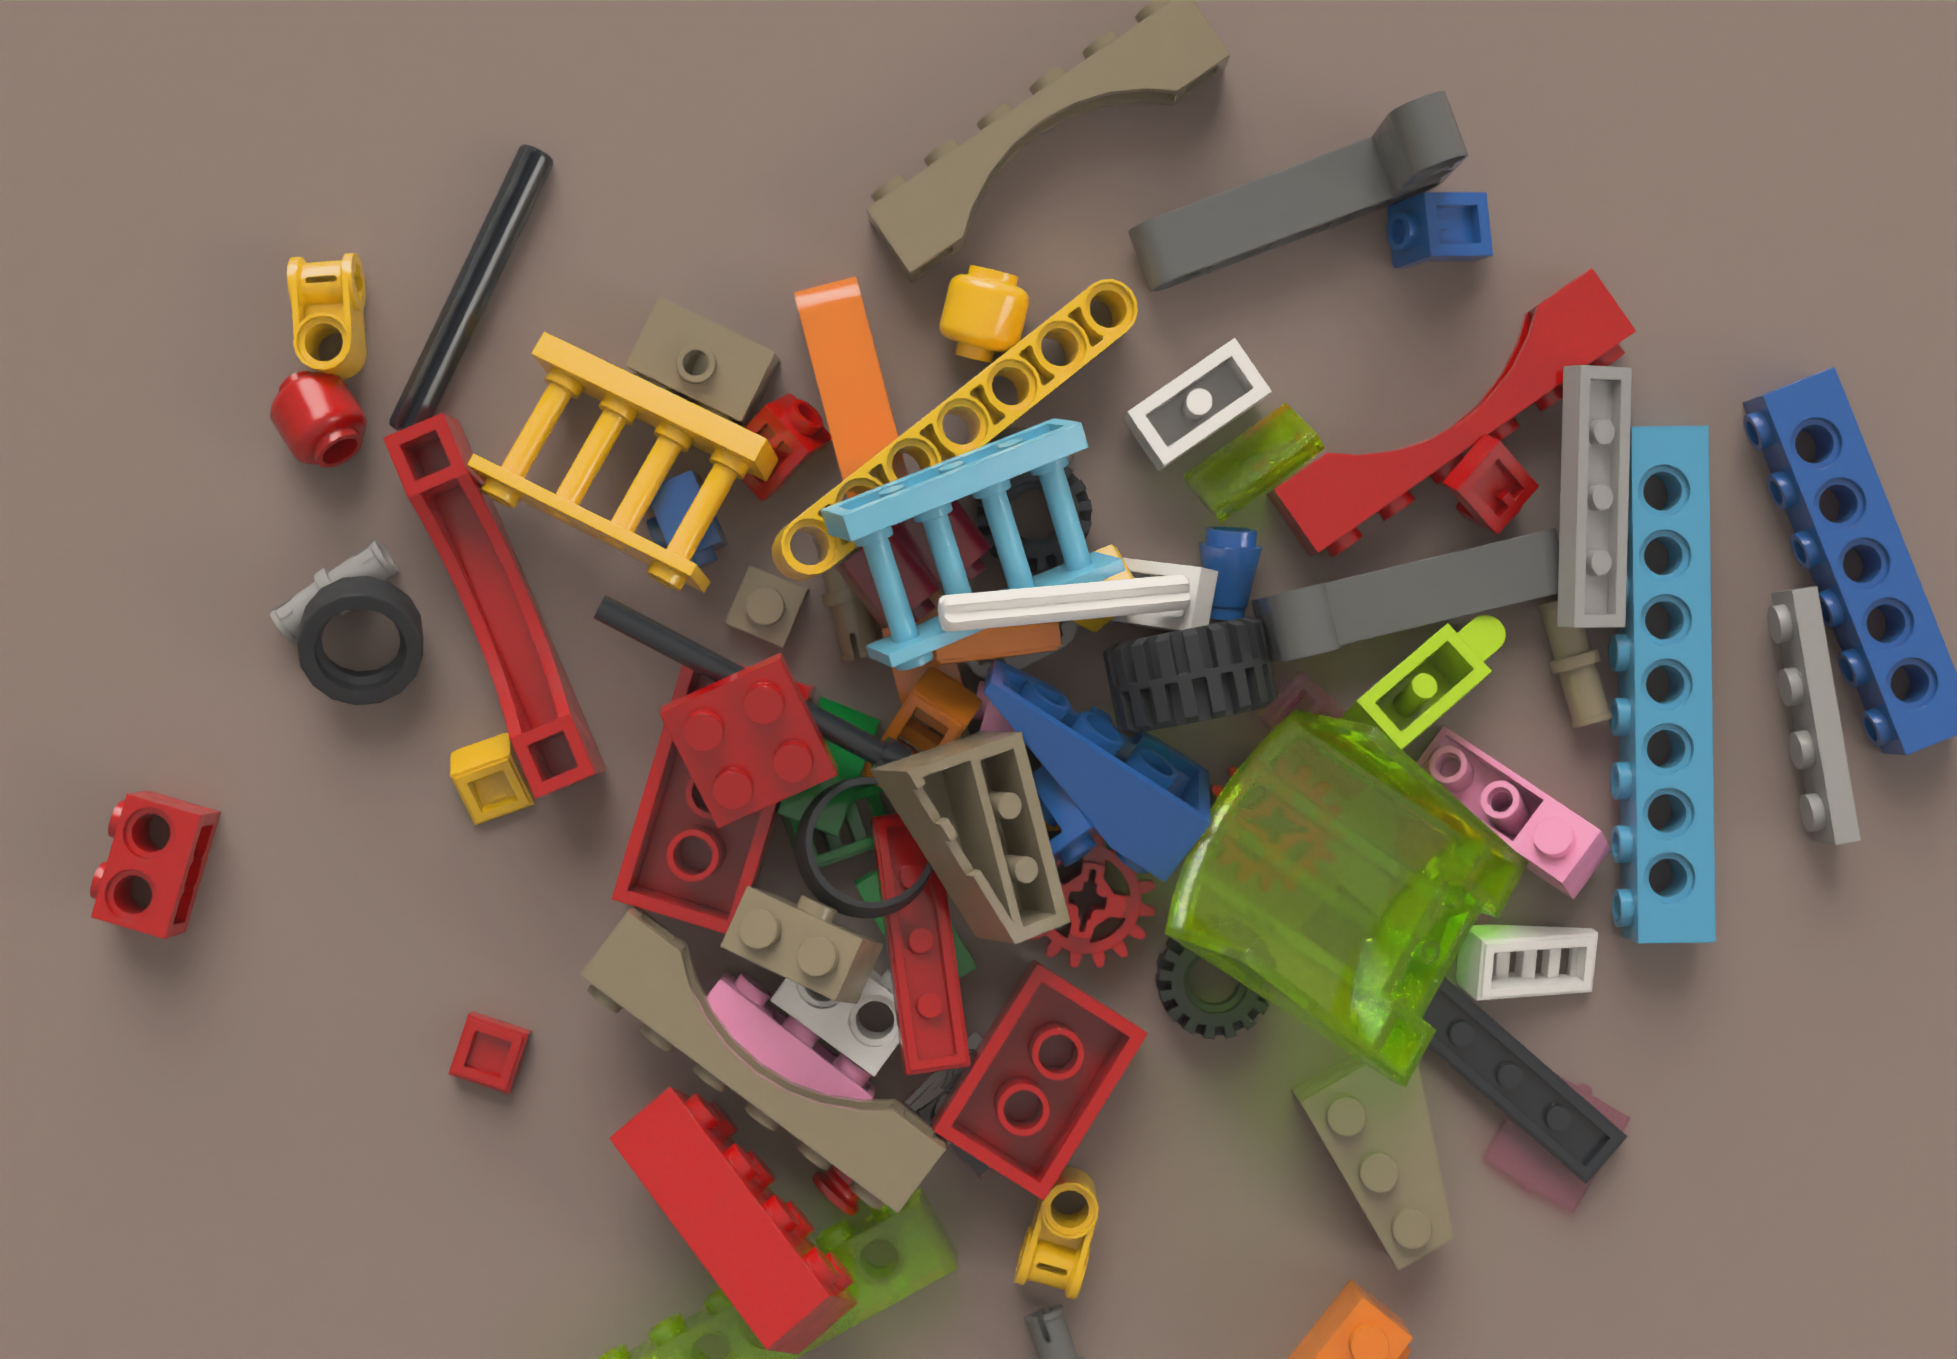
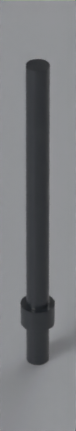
(718, 667)

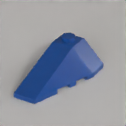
(1132, 790)

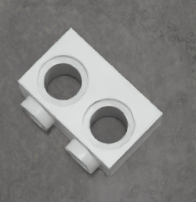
(839, 1021)

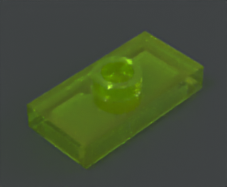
(1253, 462)

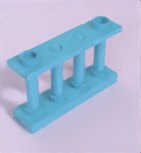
(928, 500)

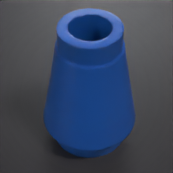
(1236, 558)

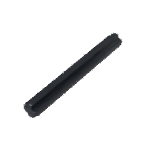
(473, 287)

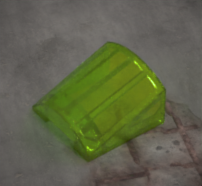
(1341, 886)

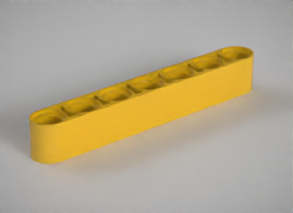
(978, 407)

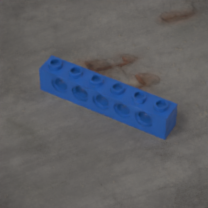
(1888, 574)

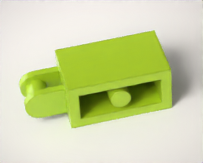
(1429, 681)

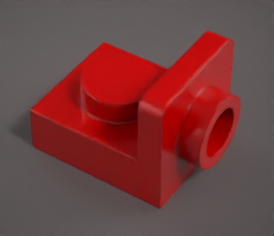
(794, 434)
(1490, 485)

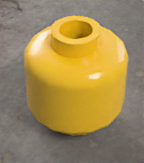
(984, 313)

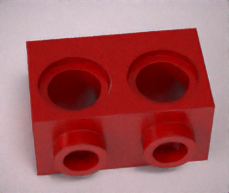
(170, 871)

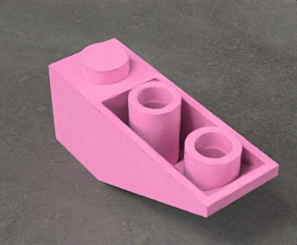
(1543, 831)
(783, 1041)

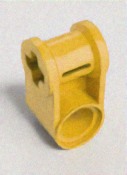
(328, 301)
(1058, 1243)

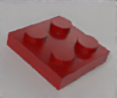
(749, 740)

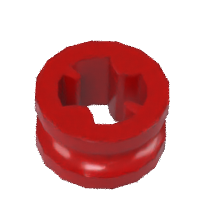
(836, 1189)

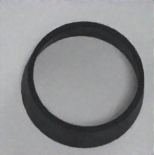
(817, 883)

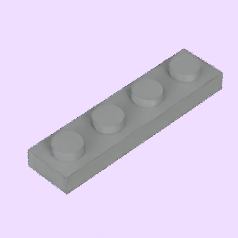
(1594, 496)
(1818, 738)

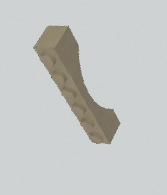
(1151, 63)
(870, 1141)

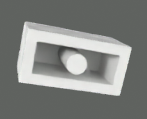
(1196, 404)

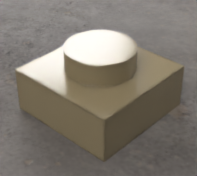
(766, 606)

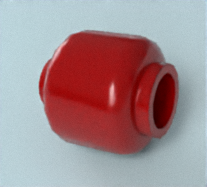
(318, 418)

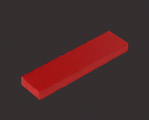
(920, 956)

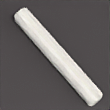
(1063, 602)

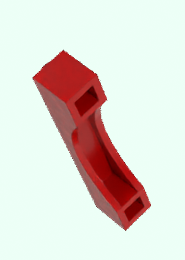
(1342, 490)
(521, 657)

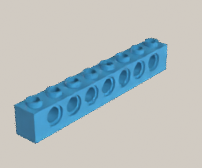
(1687, 906)

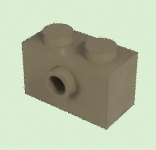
(702, 362)
(802, 944)

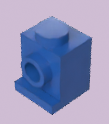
(671, 507)

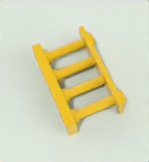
(623, 400)

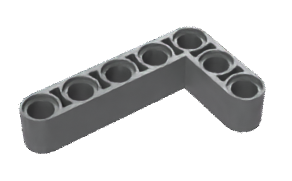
(1404, 157)
(1409, 595)

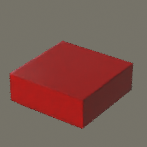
(490, 1052)

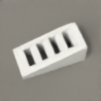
(1486, 960)

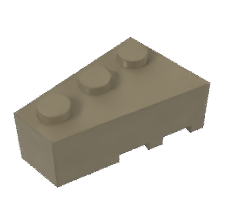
(982, 832)
(1383, 1152)

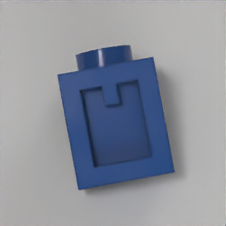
(1439, 228)
(1060, 810)

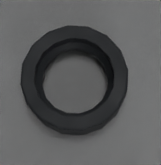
(352, 685)

